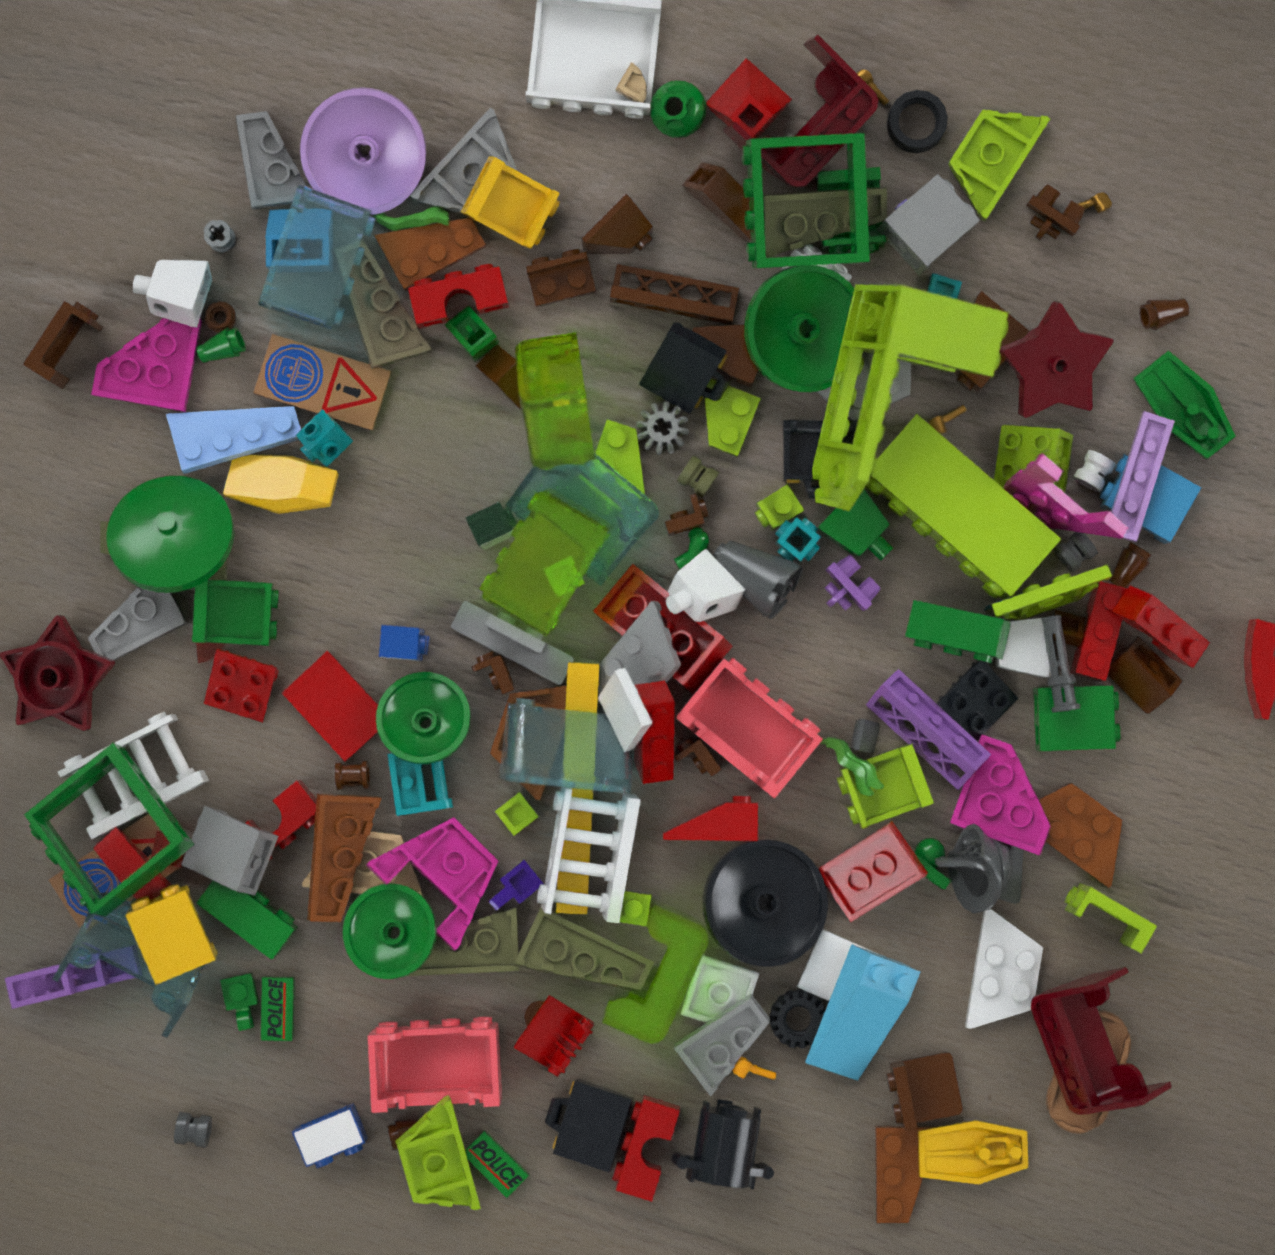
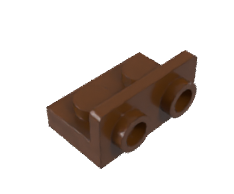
(560, 278)

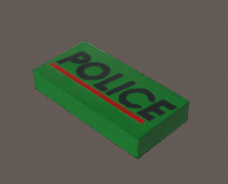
(277, 1008)
(496, 1163)

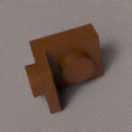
(682, 522)
(500, 676)
(704, 760)

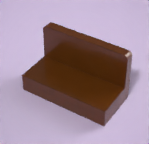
(1144, 676)

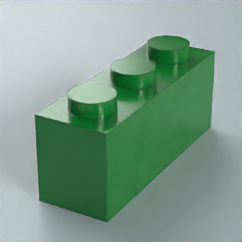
(957, 631)
(250, 917)

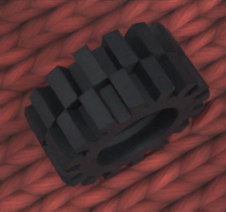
(779, 1012)

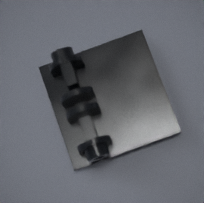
(977, 699)

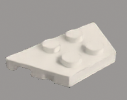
(1003, 972)

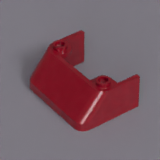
(846, 108)
(1082, 1051)

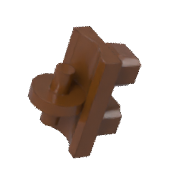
(1067, 221)

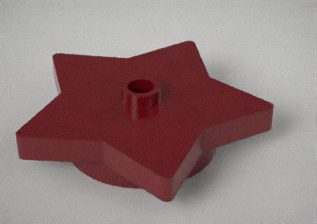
(1055, 363)
(35, 677)

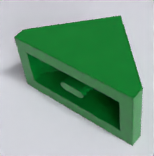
(472, 333)

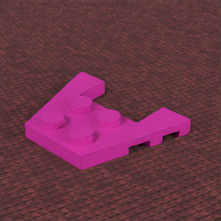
(1053, 507)
(452, 863)

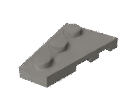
(267, 164)
(136, 623)
(720, 1042)

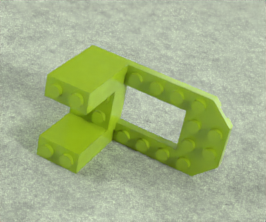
(894, 326)

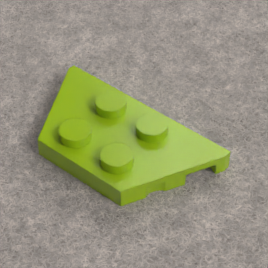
(993, 155)
(1061, 592)
(437, 1160)

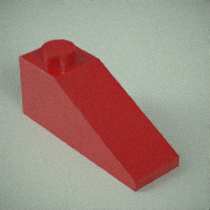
(724, 822)

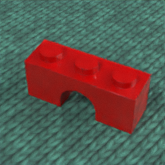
(431, 298)
(1160, 623)
(1100, 635)
(656, 748)
(297, 810)
(652, 1120)

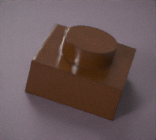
(1072, 627)

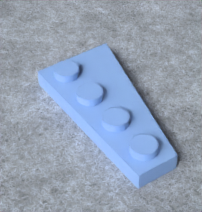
(225, 435)

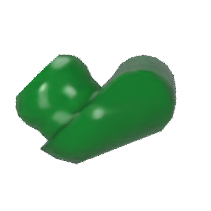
(698, 542)

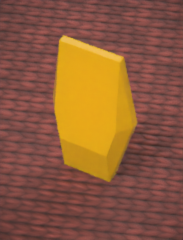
(280, 483)
(971, 1152)

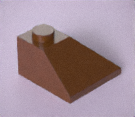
(619, 231)

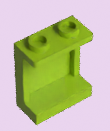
(902, 791)
(1138, 929)

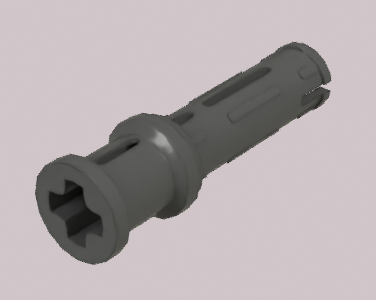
(1051, 626)

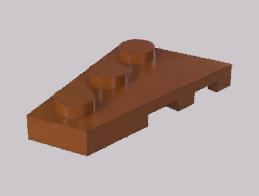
(429, 248)
(896, 1172)

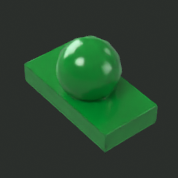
(927, 851)

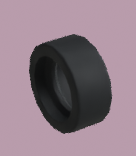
(930, 101)

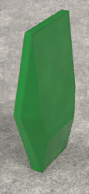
(1189, 400)

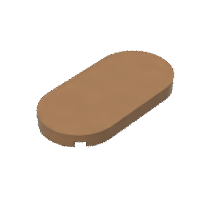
(1055, 1102)

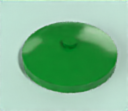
(798, 326)
(170, 534)

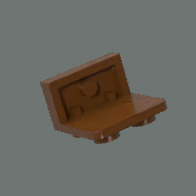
(924, 1089)

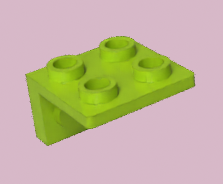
(1023, 444)

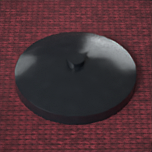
(765, 903)

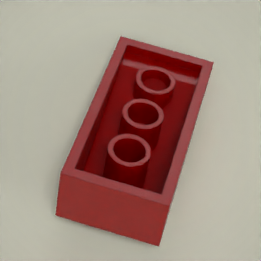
(696, 643)

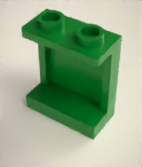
(837, 181)
(234, 612)
(1080, 728)

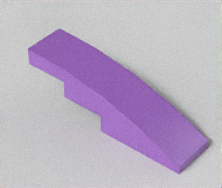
(39, 984)

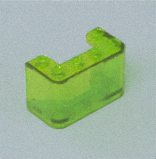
(554, 401)
(545, 560)
(652, 1015)

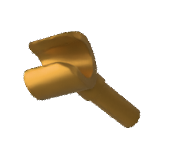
(867, 77)
(1100, 202)
(938, 422)

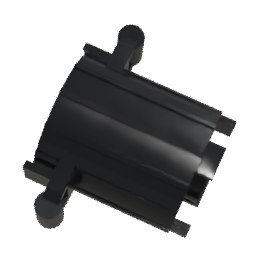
(725, 1147)

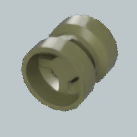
(691, 473)

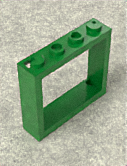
(857, 200)
(59, 853)

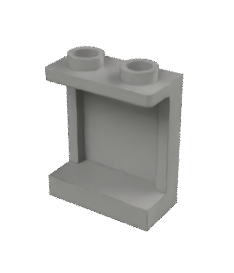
(928, 224)
(229, 851)

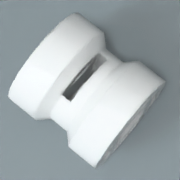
(1094, 470)

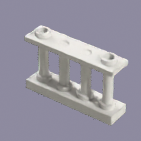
(130, 805)
(614, 872)

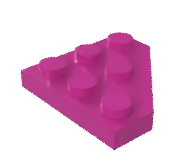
(151, 368)
(1003, 800)

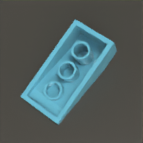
(861, 1011)

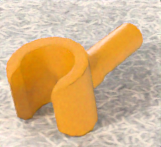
(743, 1067)

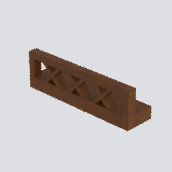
(670, 304)

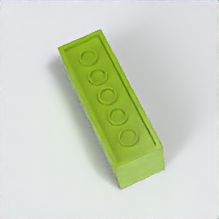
(961, 509)

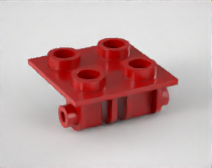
(240, 685)
(554, 1035)

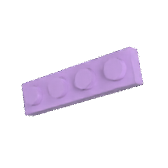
(1141, 472)

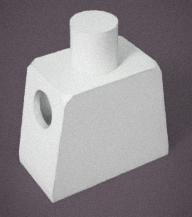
(176, 290)
(704, 589)
(1026, 649)

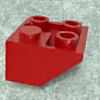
(748, 100)

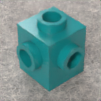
(323, 439)
(803, 529)

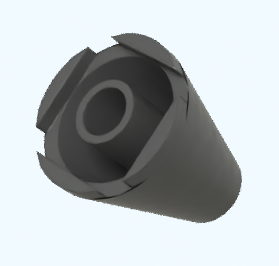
(761, 574)

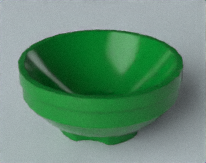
(691, 116)

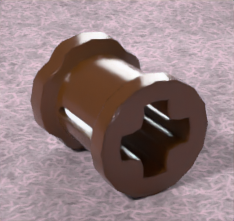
(352, 775)

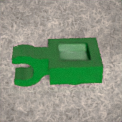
(240, 994)

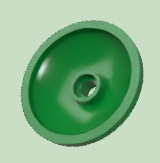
(417, 699)
(370, 925)

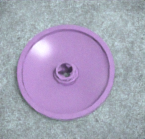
(333, 153)

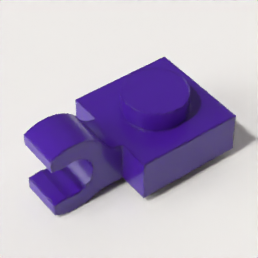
(518, 883)

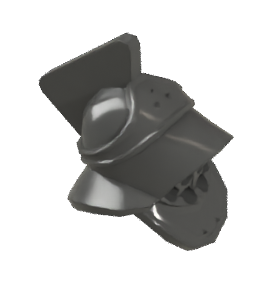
(983, 870)

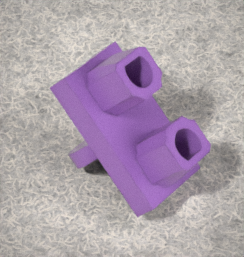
(841, 574)

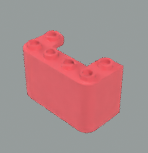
(749, 727)
(433, 1061)

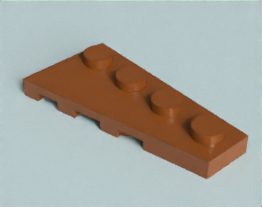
(338, 844)

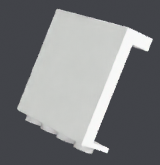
(585, 51)

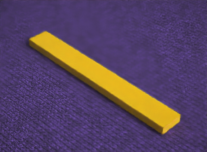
(580, 696)

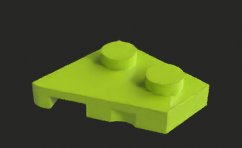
(729, 419)
(621, 451)

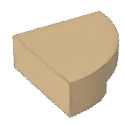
(633, 84)

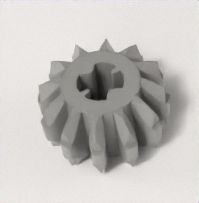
(666, 418)

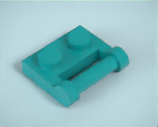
(410, 787)

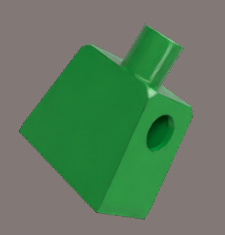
(858, 528)

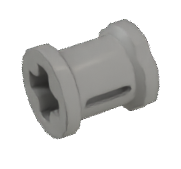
(217, 245)

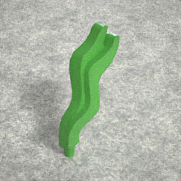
(429, 216)
(863, 771)

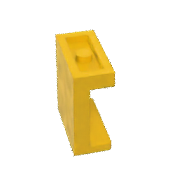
(510, 203)
(170, 933)

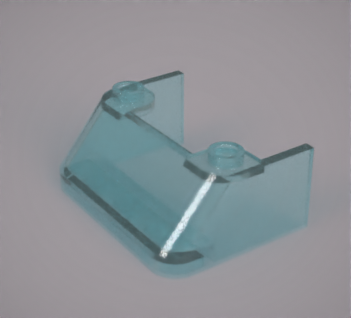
(114, 942)

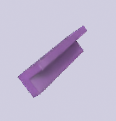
(931, 725)

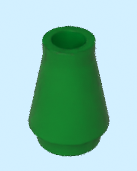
(223, 345)

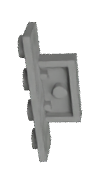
(515, 644)

